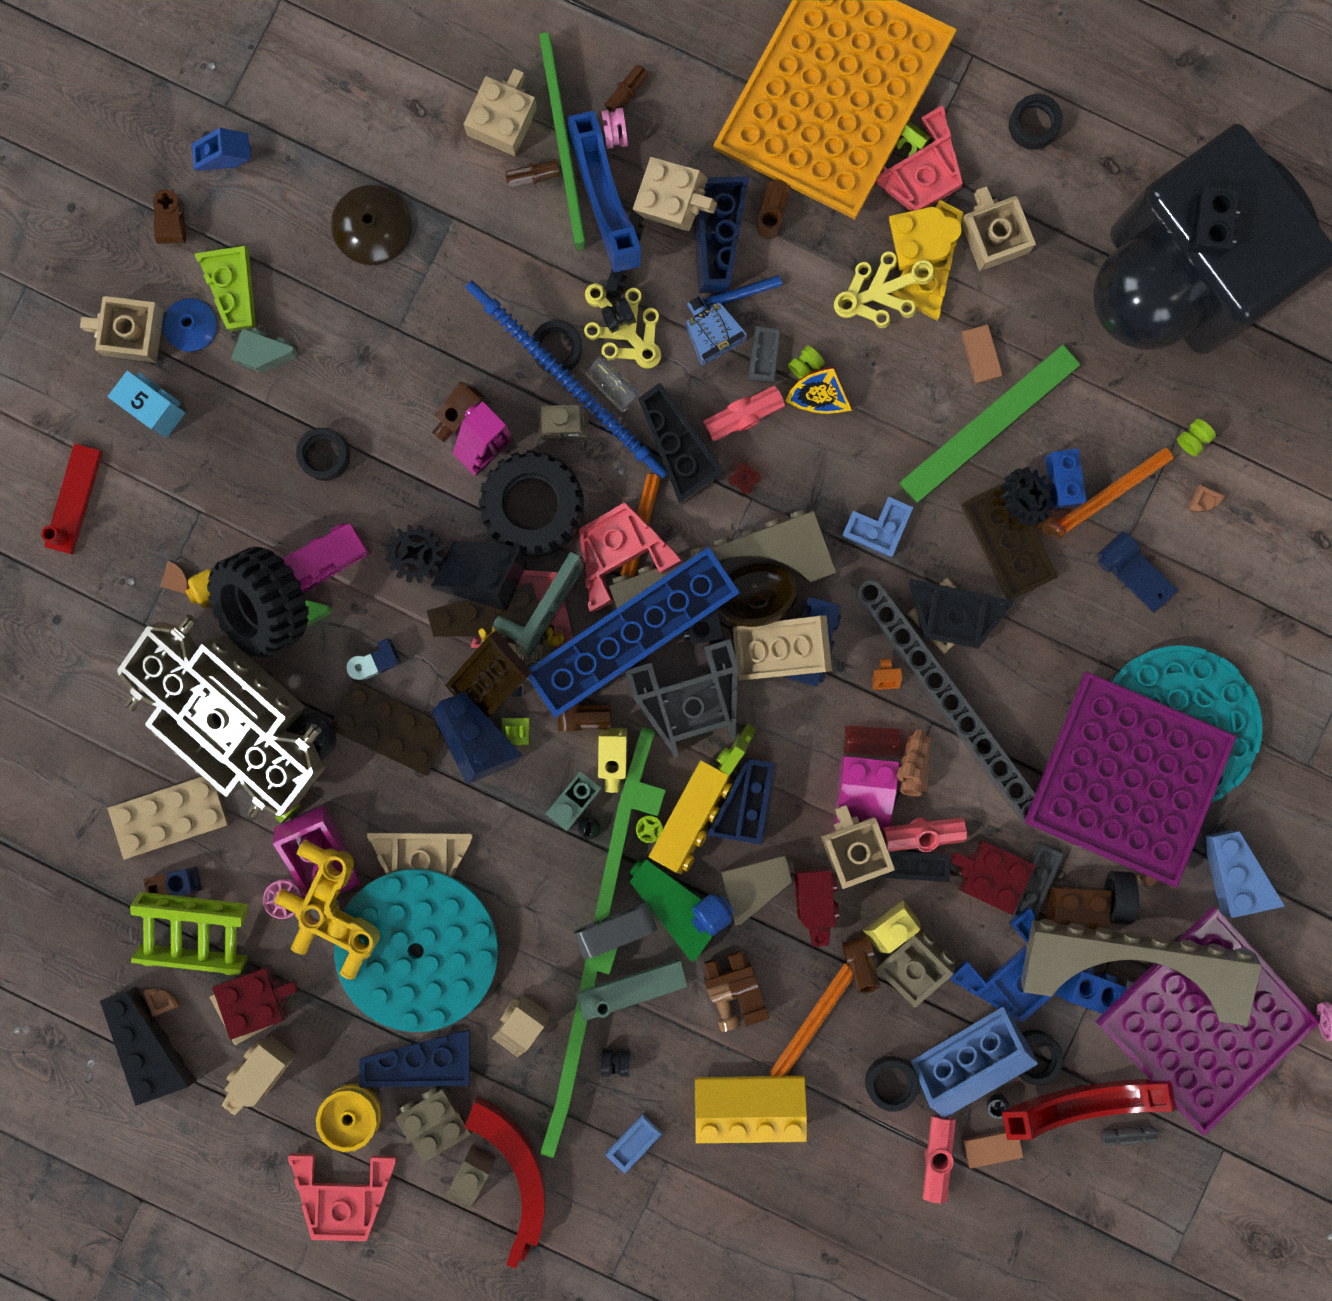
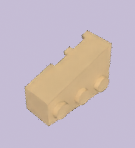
(521, 1025)

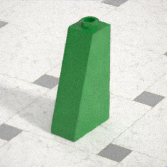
(671, 904)

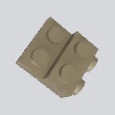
(917, 967)
(432, 1123)

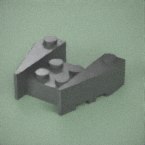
(692, 704)

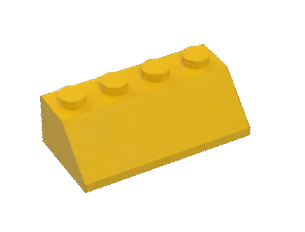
(750, 1109)

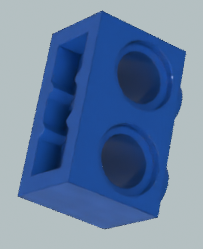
(1066, 478)
(1091, 990)

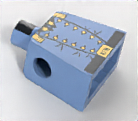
(712, 330)

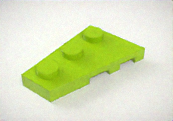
(231, 283)
(730, 757)

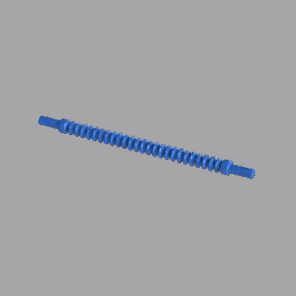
(492, 307)

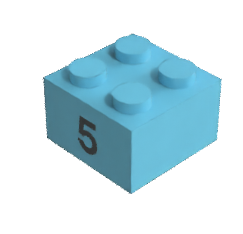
(153, 408)

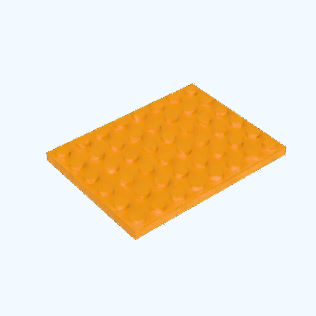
(834, 96)

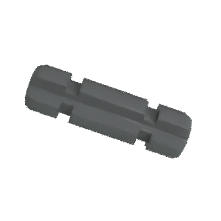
(1129, 1135)

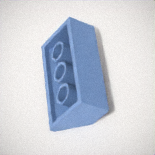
(973, 1063)

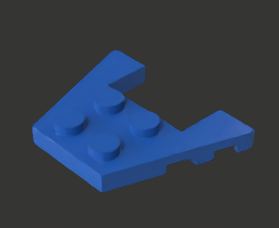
(1005, 985)

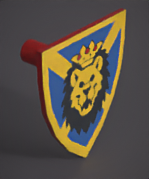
(819, 393)

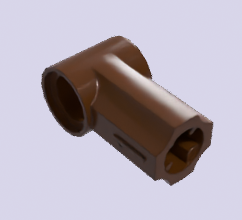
(773, 208)
(585, 717)
(860, 958)

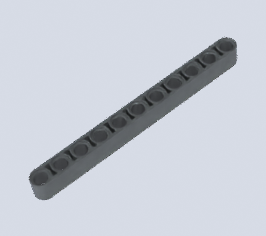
(938, 695)

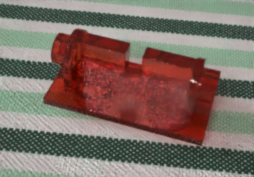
(872, 740)

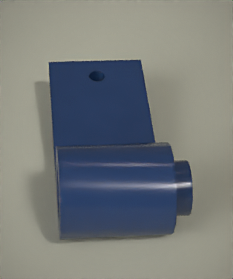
(1135, 572)

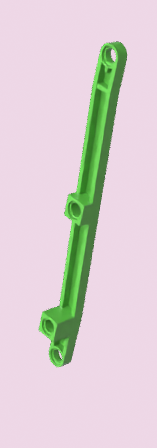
(634, 796)

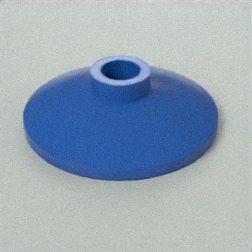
(201, 330)

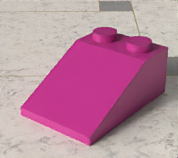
(868, 788)
(318, 829)

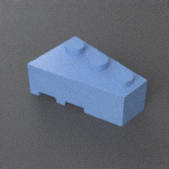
(1237, 876)

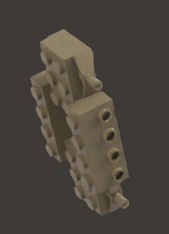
(255, 710)

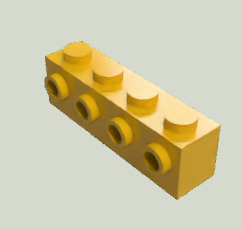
(691, 818)

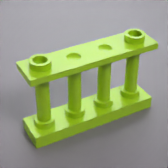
(192, 910)

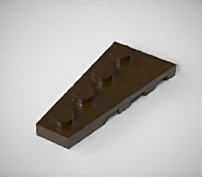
(468, 617)

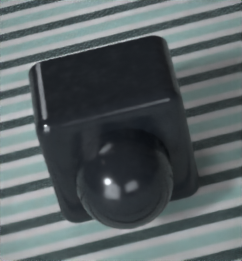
(1161, 293)

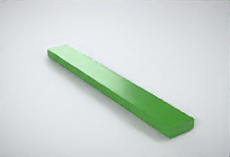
(562, 140)
(989, 424)

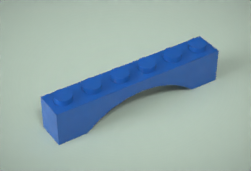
(611, 218)

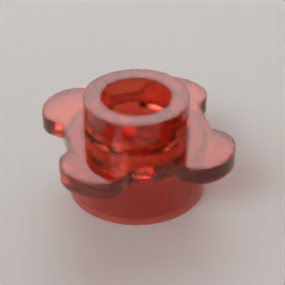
(744, 486)

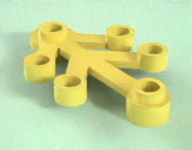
(880, 291)
(626, 332)

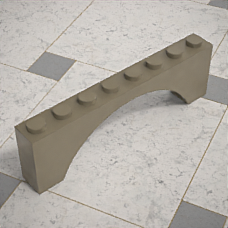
(791, 543)
(1061, 951)

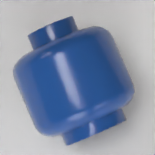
(712, 914)

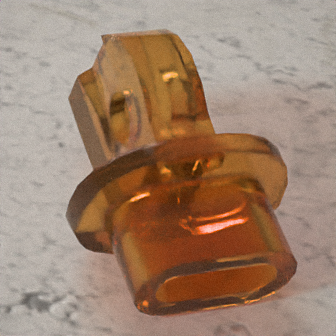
(1052, 526)

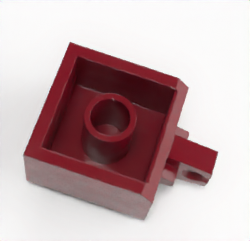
(994, 876)
(815, 902)
(252, 1001)

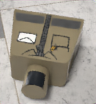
(562, 422)

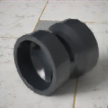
(623, 312)
(615, 1062)

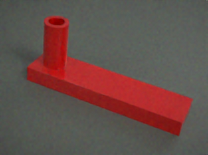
(72, 499)

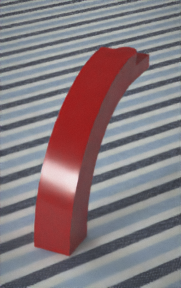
(1075, 1104)
(517, 1149)

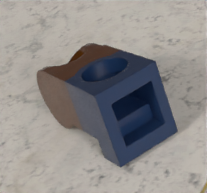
(174, 883)

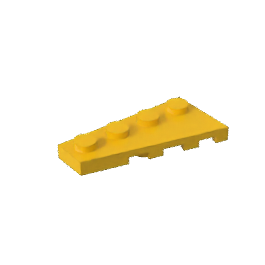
(929, 296)

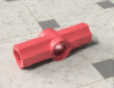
(743, 413)
(937, 833)
(938, 1175)

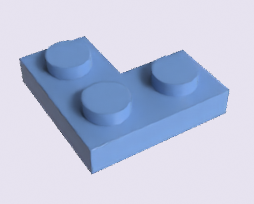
(881, 534)

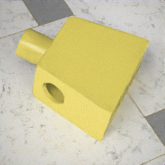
(612, 748)
(893, 928)

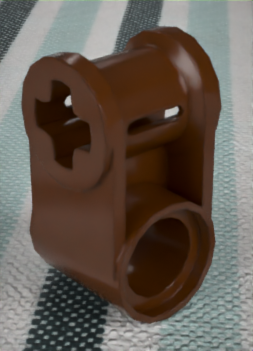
(168, 223)

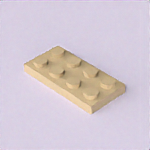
(783, 648)
(167, 817)

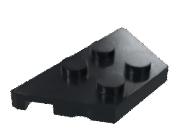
(955, 613)

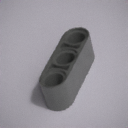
(615, 930)

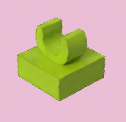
(915, 137)
(517, 730)

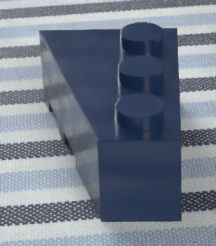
(811, 608)
(473, 739)
(748, 804)

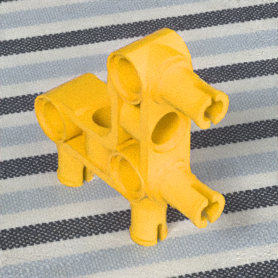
(333, 923)

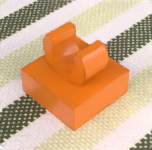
(886, 676)

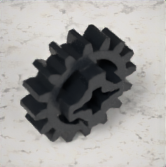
(1027, 496)
(403, 560)

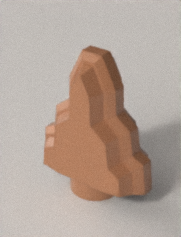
(915, 765)

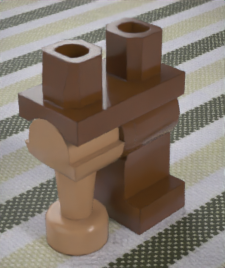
(732, 984)

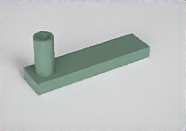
(530, 635)
(631, 990)

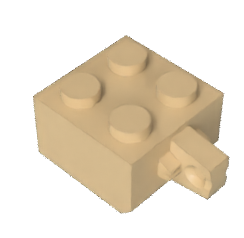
(501, 113)
(672, 194)
(996, 230)
(126, 329)
(856, 849)
(257, 1074)

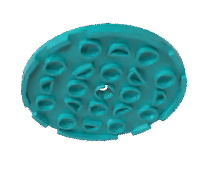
(1207, 690)
(456, 942)

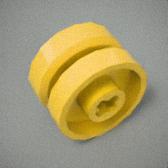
(337, 1129)

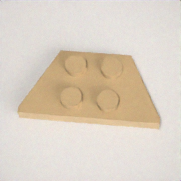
(420, 850)

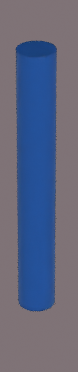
(744, 291)

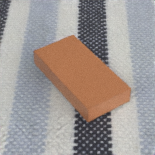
(981, 354)
(991, 1149)

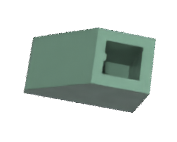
(262, 353)
(573, 801)

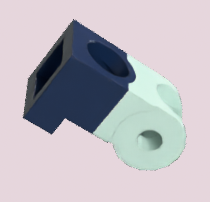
(374, 663)

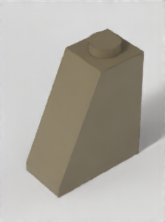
(755, 884)
(470, 1177)

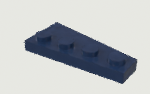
(425, 1063)

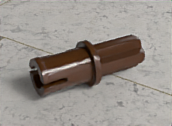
(626, 88)
(532, 173)

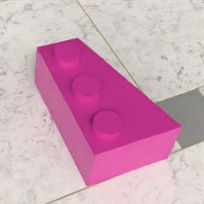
(480, 438)
(326, 556)

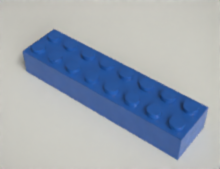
(632, 632)

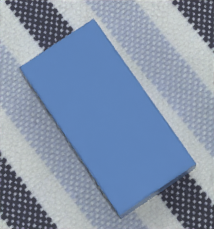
(633, 1143)

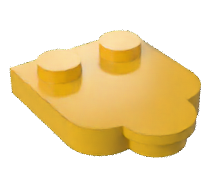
(923, 236)

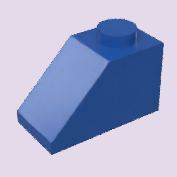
(221, 150)

